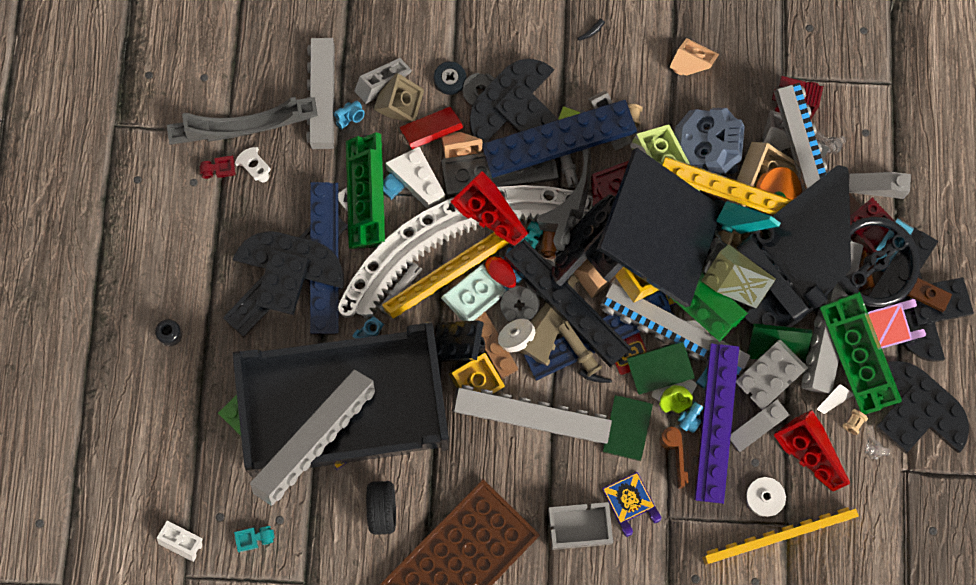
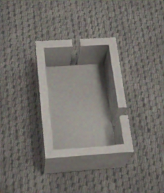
(771, 374)
(579, 527)

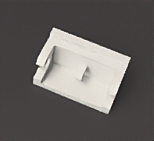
(179, 540)

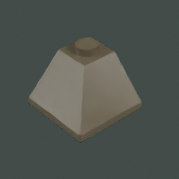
(399, 99)

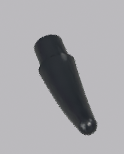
(593, 30)
(595, 378)

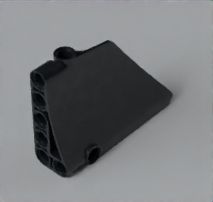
(810, 245)

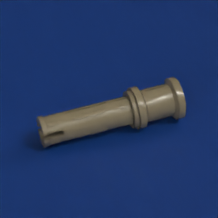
(584, 356)

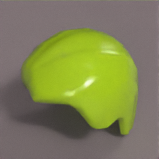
(676, 399)

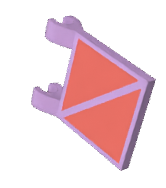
(892, 324)

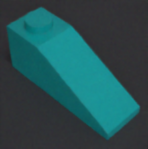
(744, 220)

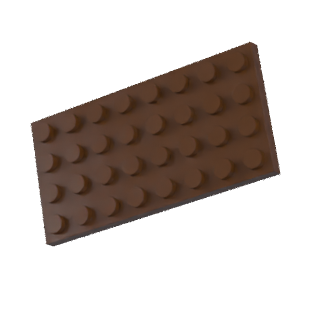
(469, 545)

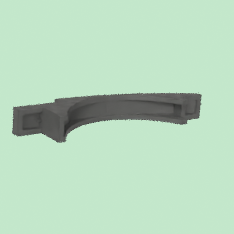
(202, 128)
(564, 216)

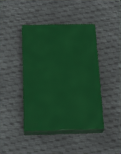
(765, 336)
(660, 367)
(628, 428)

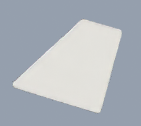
(837, 397)

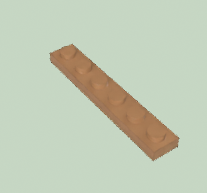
(500, 358)

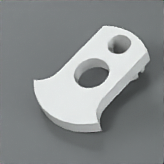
(258, 172)

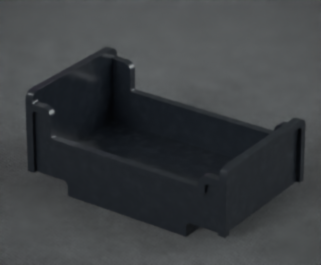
(288, 385)

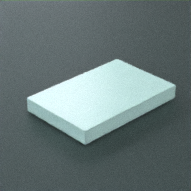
(474, 294)

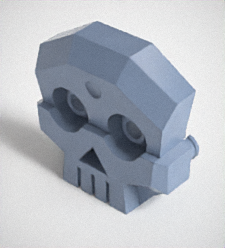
(695, 140)

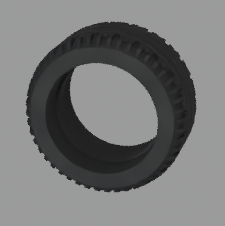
(381, 507)

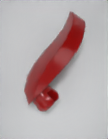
(501, 271)

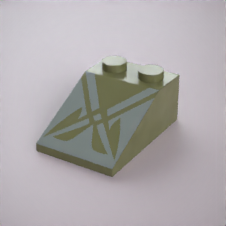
(738, 277)

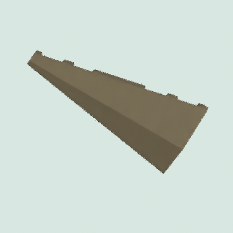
(546, 330)

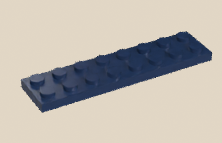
(559, 138)

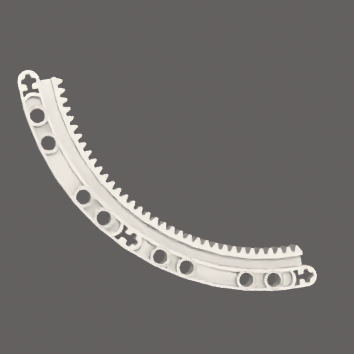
(401, 250)

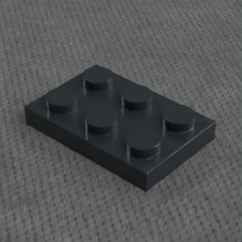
(458, 340)

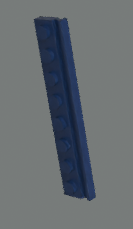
(324, 230)
(563, 353)

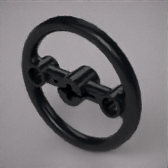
(904, 240)

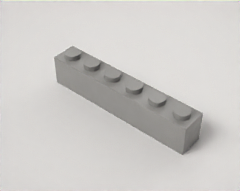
(322, 88)

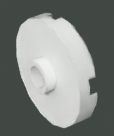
(516, 335)
(758, 504)

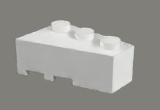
(417, 177)

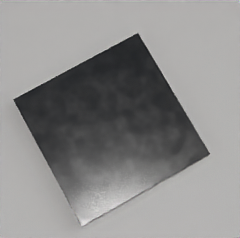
(660, 228)

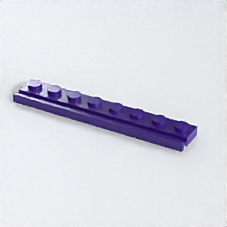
(716, 423)

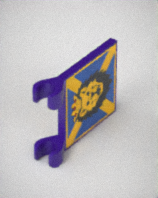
(630, 499)

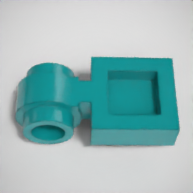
(534, 231)
(248, 539)

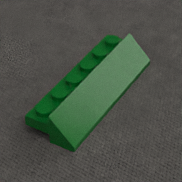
(365, 191)
(713, 310)
(860, 353)

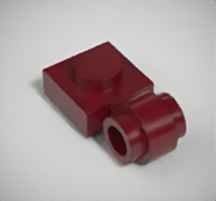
(223, 167)

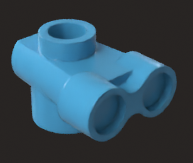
(348, 113)
(365, 331)
(689, 420)

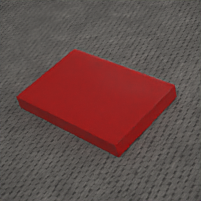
(431, 127)

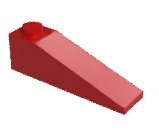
(487, 206)
(810, 444)

